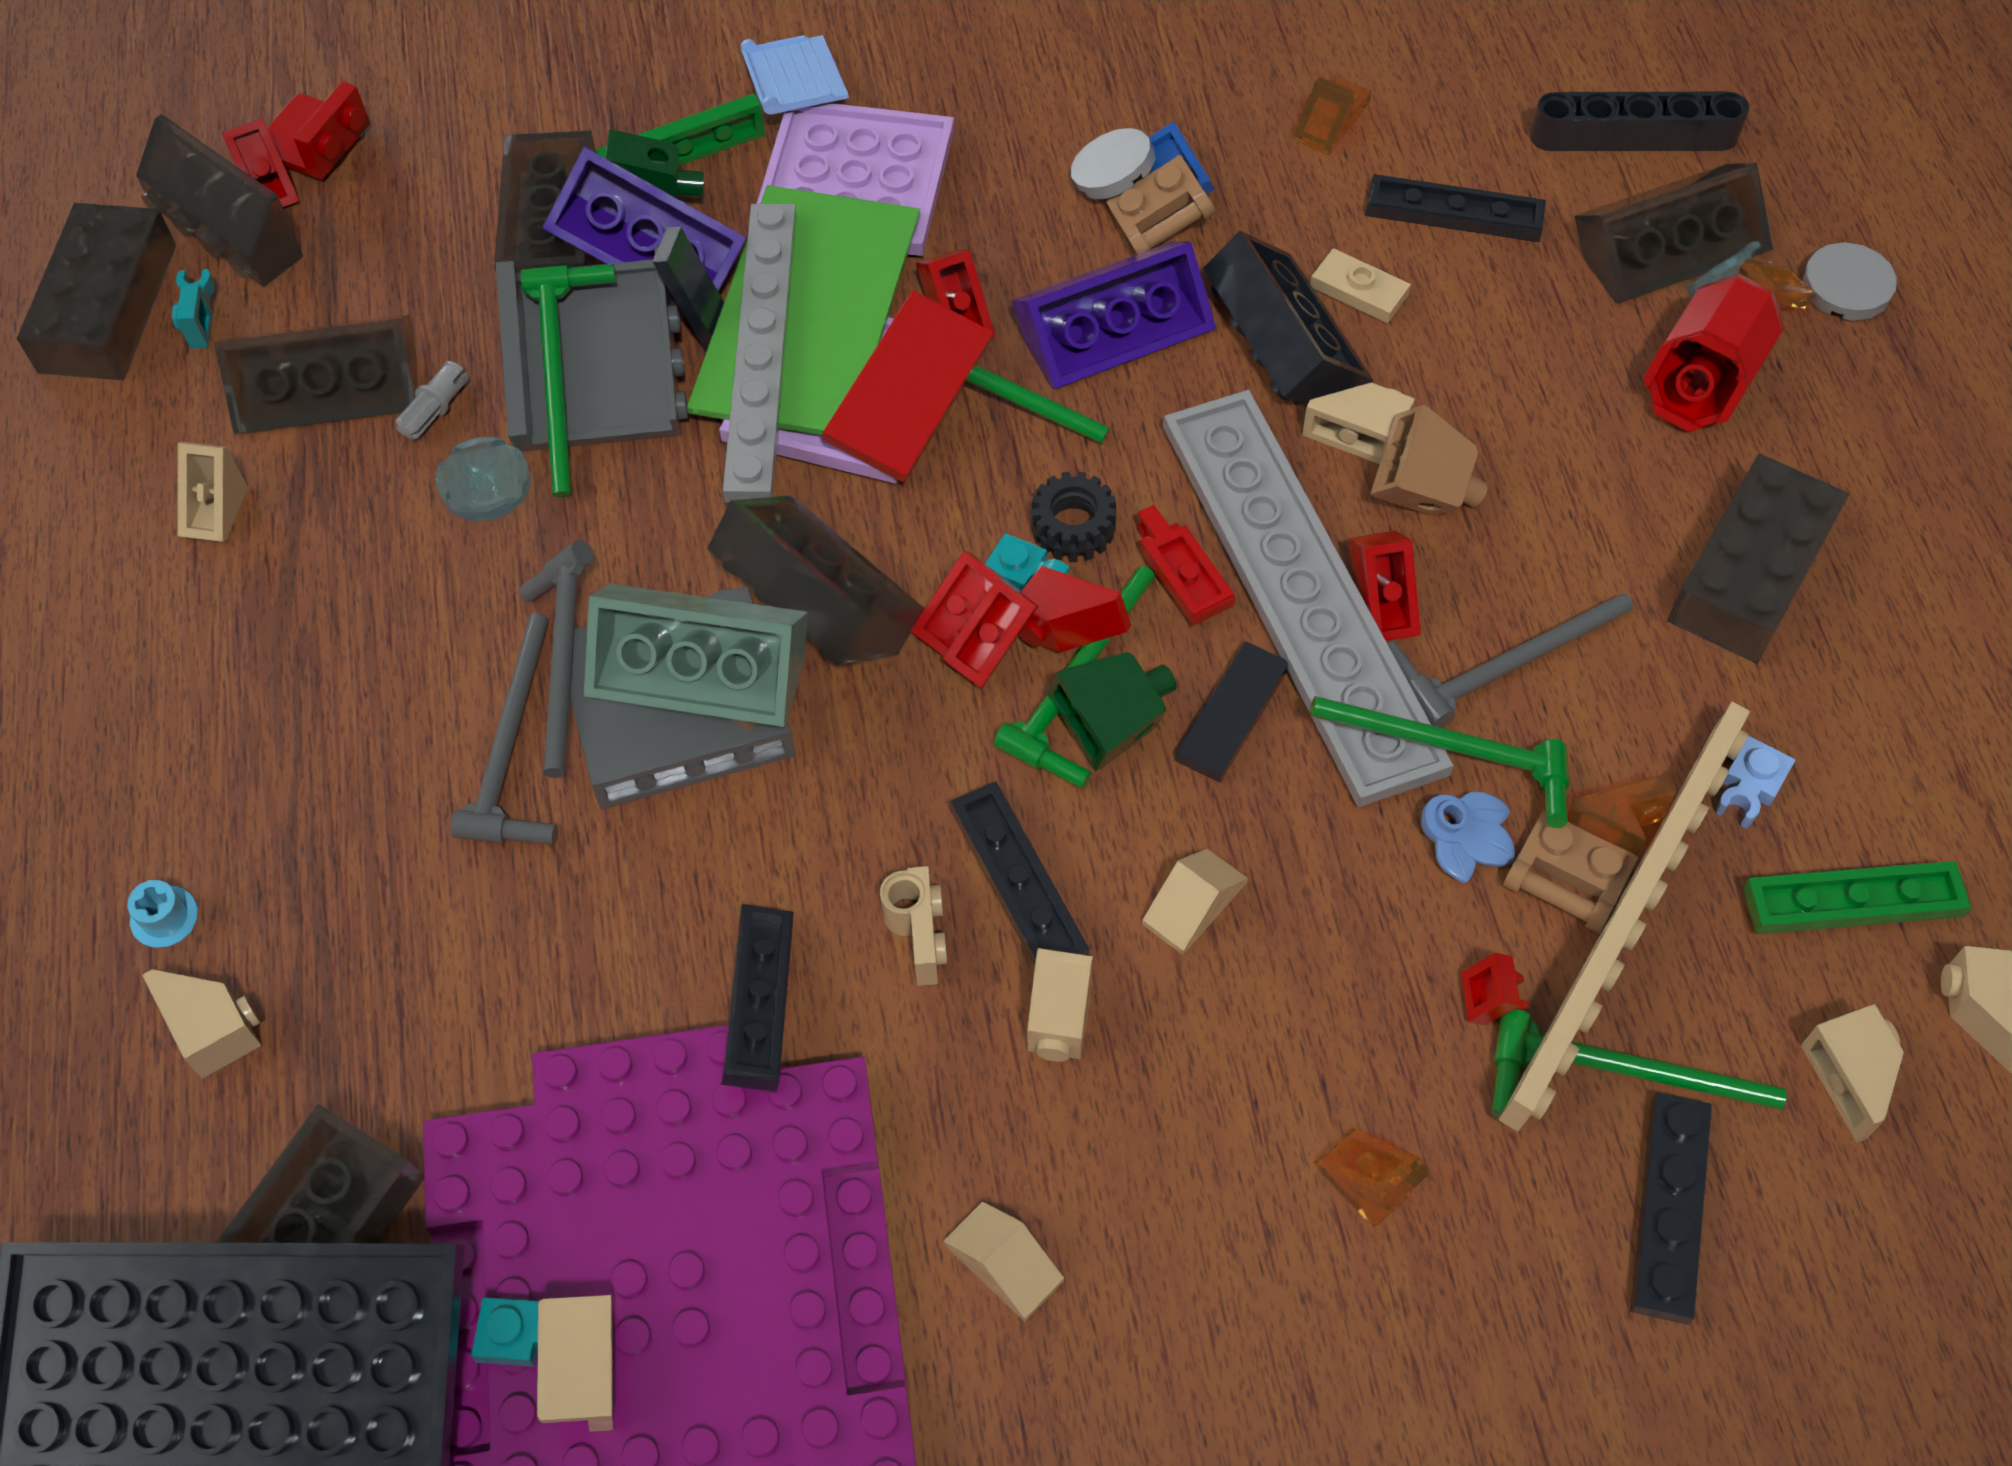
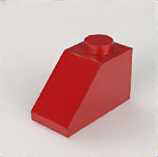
(955, 284)
(1387, 581)
(1071, 611)

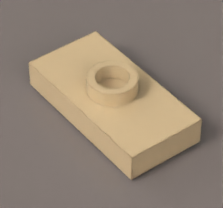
(1360, 285)

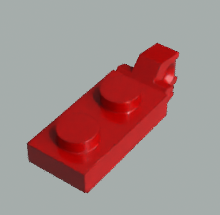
(1183, 567)

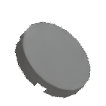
(1112, 163)
(1850, 280)

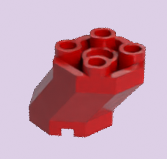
(1714, 352)

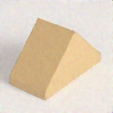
(208, 491)
(1192, 898)
(1005, 1259)

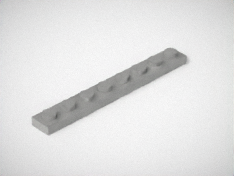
(760, 353)

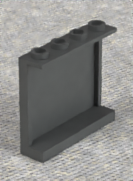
(613, 356)
(655, 750)

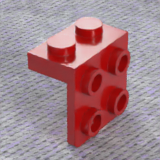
(318, 133)

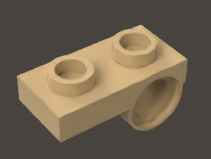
(917, 920)

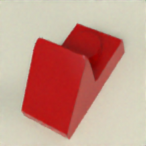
(258, 157)

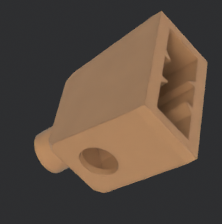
(1427, 465)

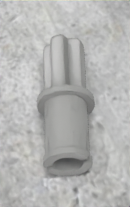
(431, 400)

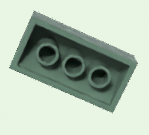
(694, 653)

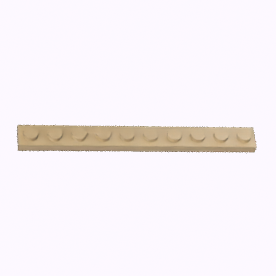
(1623, 927)

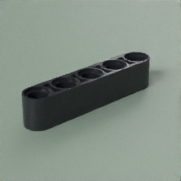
(1639, 121)

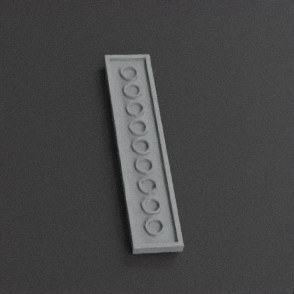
(1303, 592)

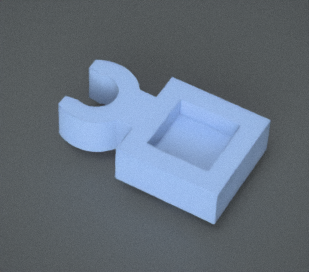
(1754, 779)

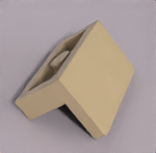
(576, 1361)

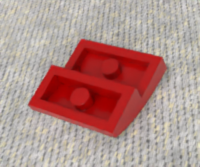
(974, 618)

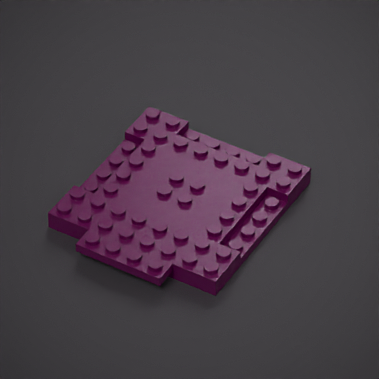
(732, 1251)

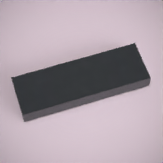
(689, 283)
(1232, 711)

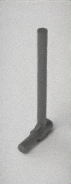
(563, 572)
(1439, 698)
(485, 819)

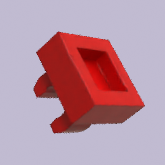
(1492, 989)

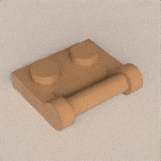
(1157, 198)
(1577, 860)

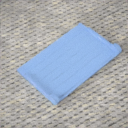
(793, 73)

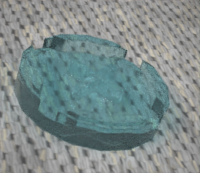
(483, 479)

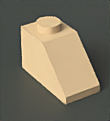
(1356, 419)
(1981, 998)
(1059, 1005)
(204, 1019)
(1857, 1065)

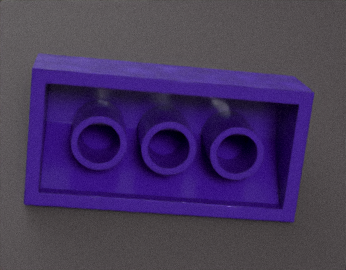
(625, 217)
(1115, 313)

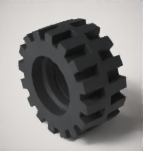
(1073, 494)

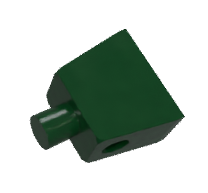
(654, 163)
(1111, 704)

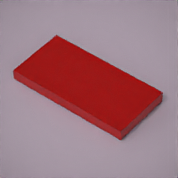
(907, 386)

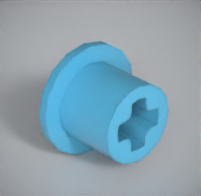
(161, 913)

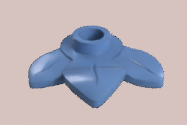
(1472, 837)

